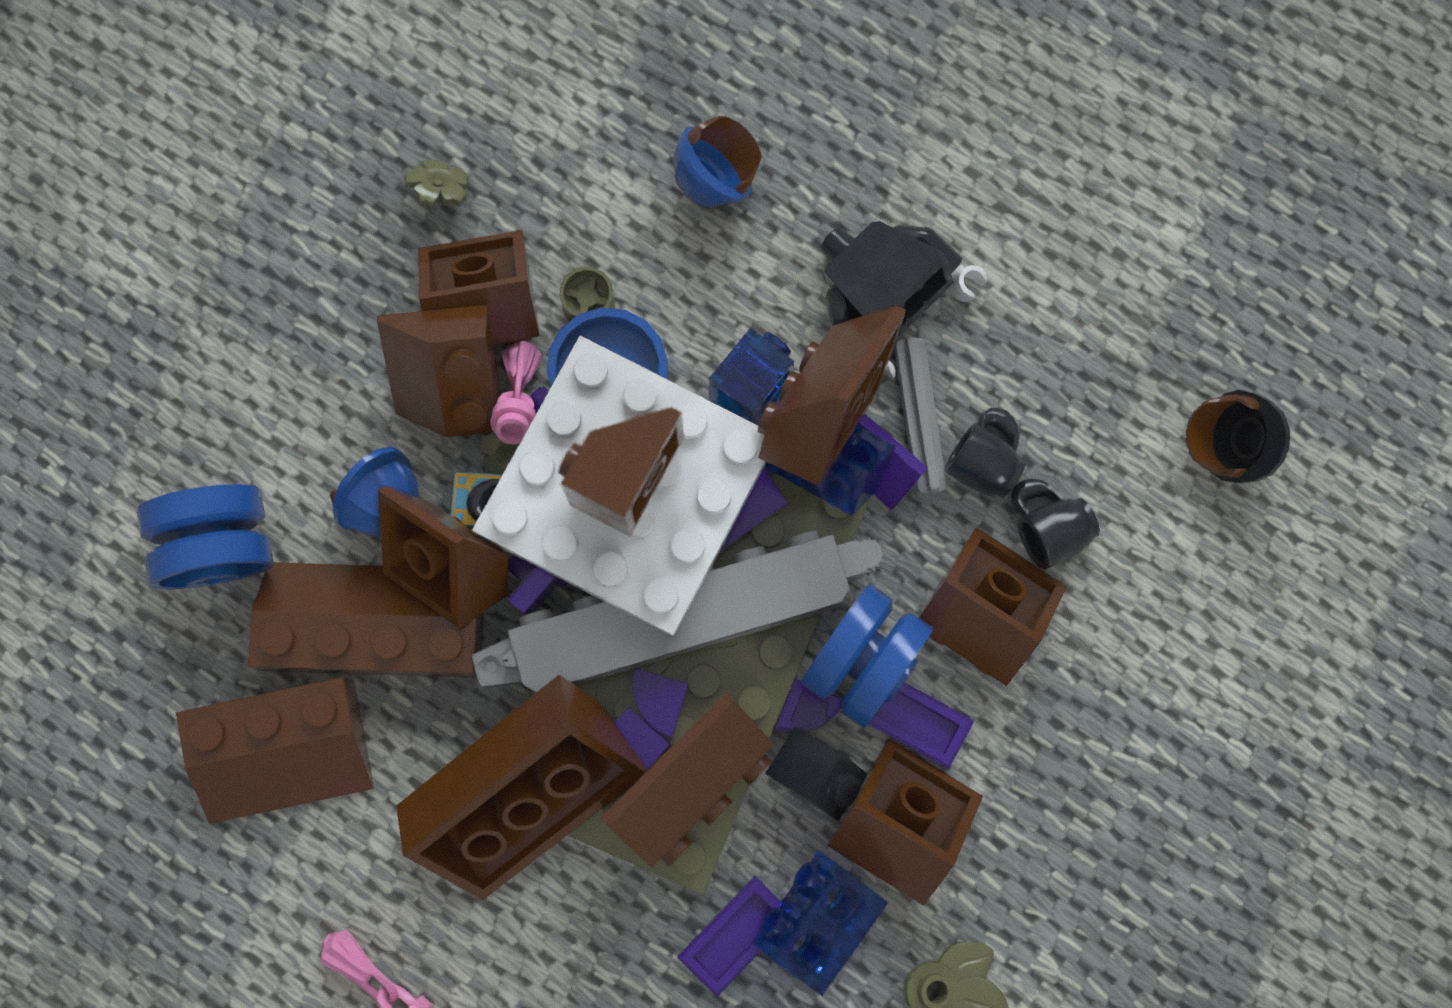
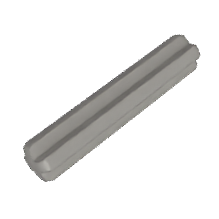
(920, 413)

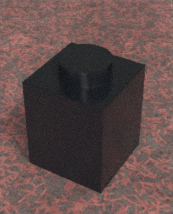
(817, 773)

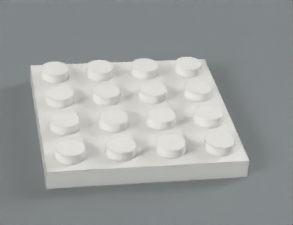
(684, 524)

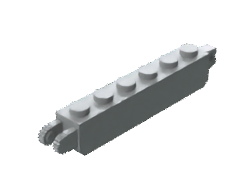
(731, 603)

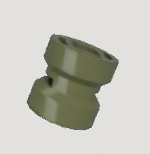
(585, 288)

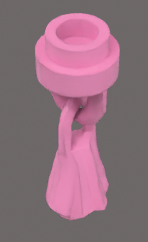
(514, 408)
(347, 957)

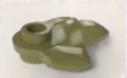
(961, 979)

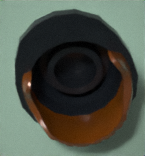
(1238, 437)

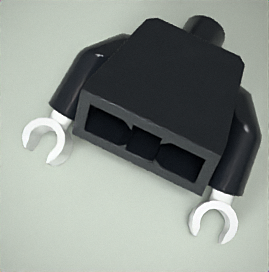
(891, 269)

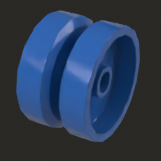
(616, 331)
(204, 536)
(867, 656)

